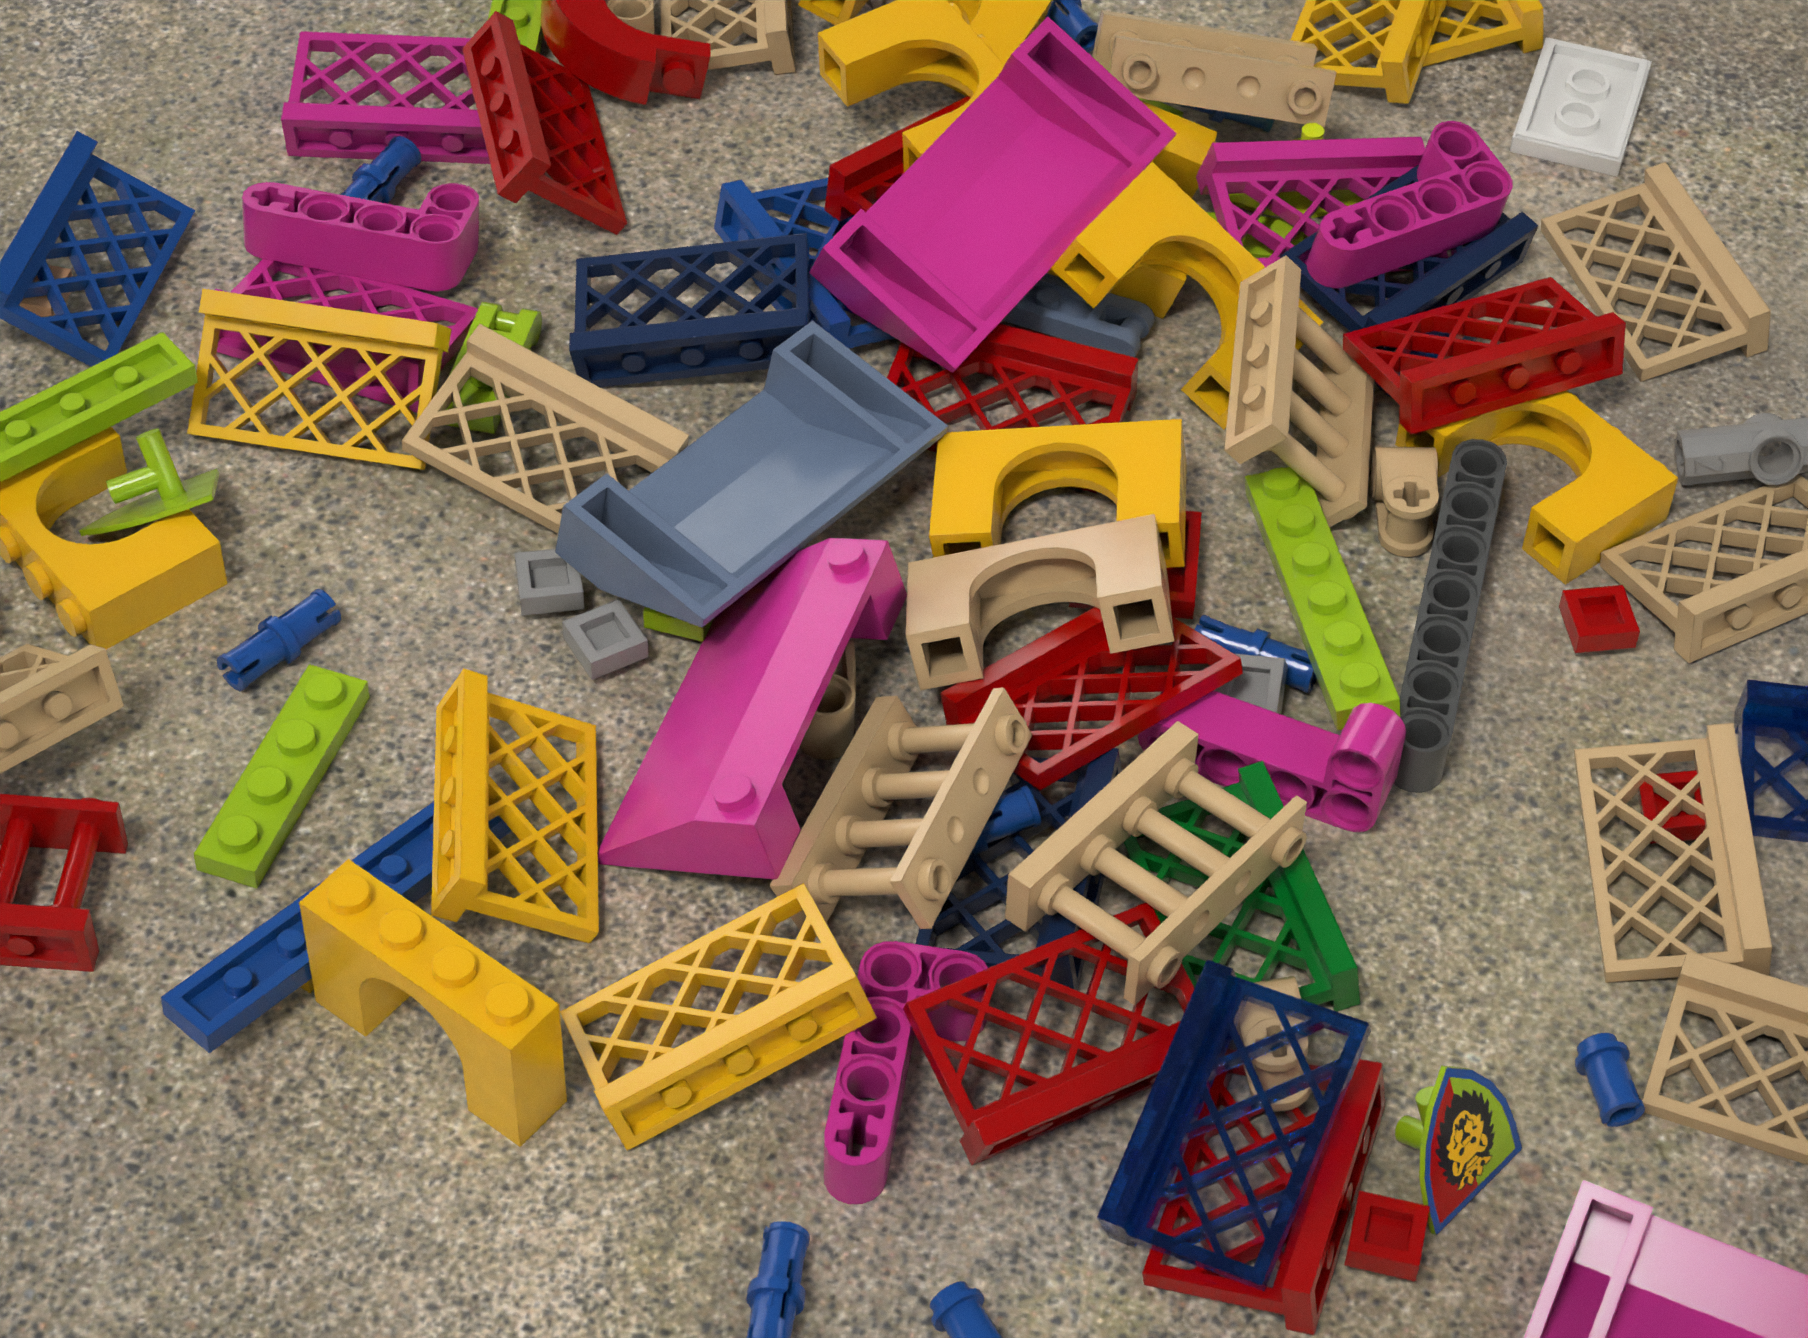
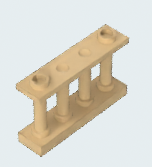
(1214, 68)
(1264, 398)
(877, 773)
(1131, 807)

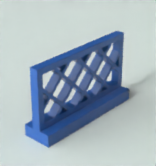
(745, 217)
(49, 221)

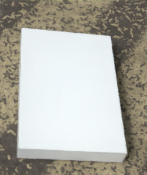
(1581, 106)

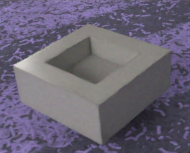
(547, 583)
(605, 639)
(1260, 683)

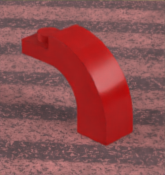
(620, 57)

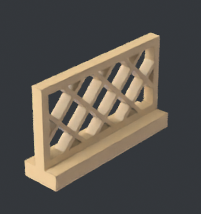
(765, 20)
(1702, 261)
(558, 395)
(1722, 610)
(51, 698)
(1726, 834)
(1758, 1006)

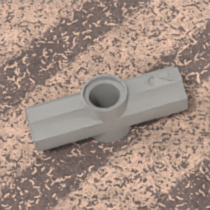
(1733, 451)

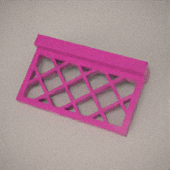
(364, 131)
(1304, 167)
(364, 296)

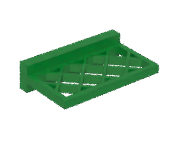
(1295, 899)

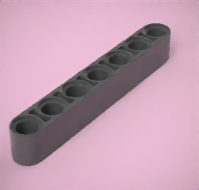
(1448, 612)

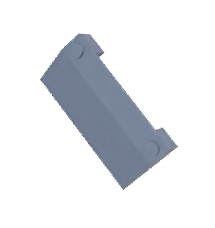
(750, 485)

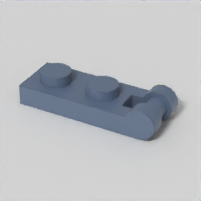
(1061, 312)

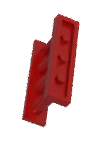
(60, 933)

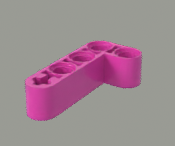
(1452, 204)
(365, 237)
(1337, 775)
(882, 1068)

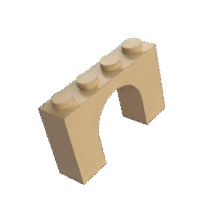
(967, 593)

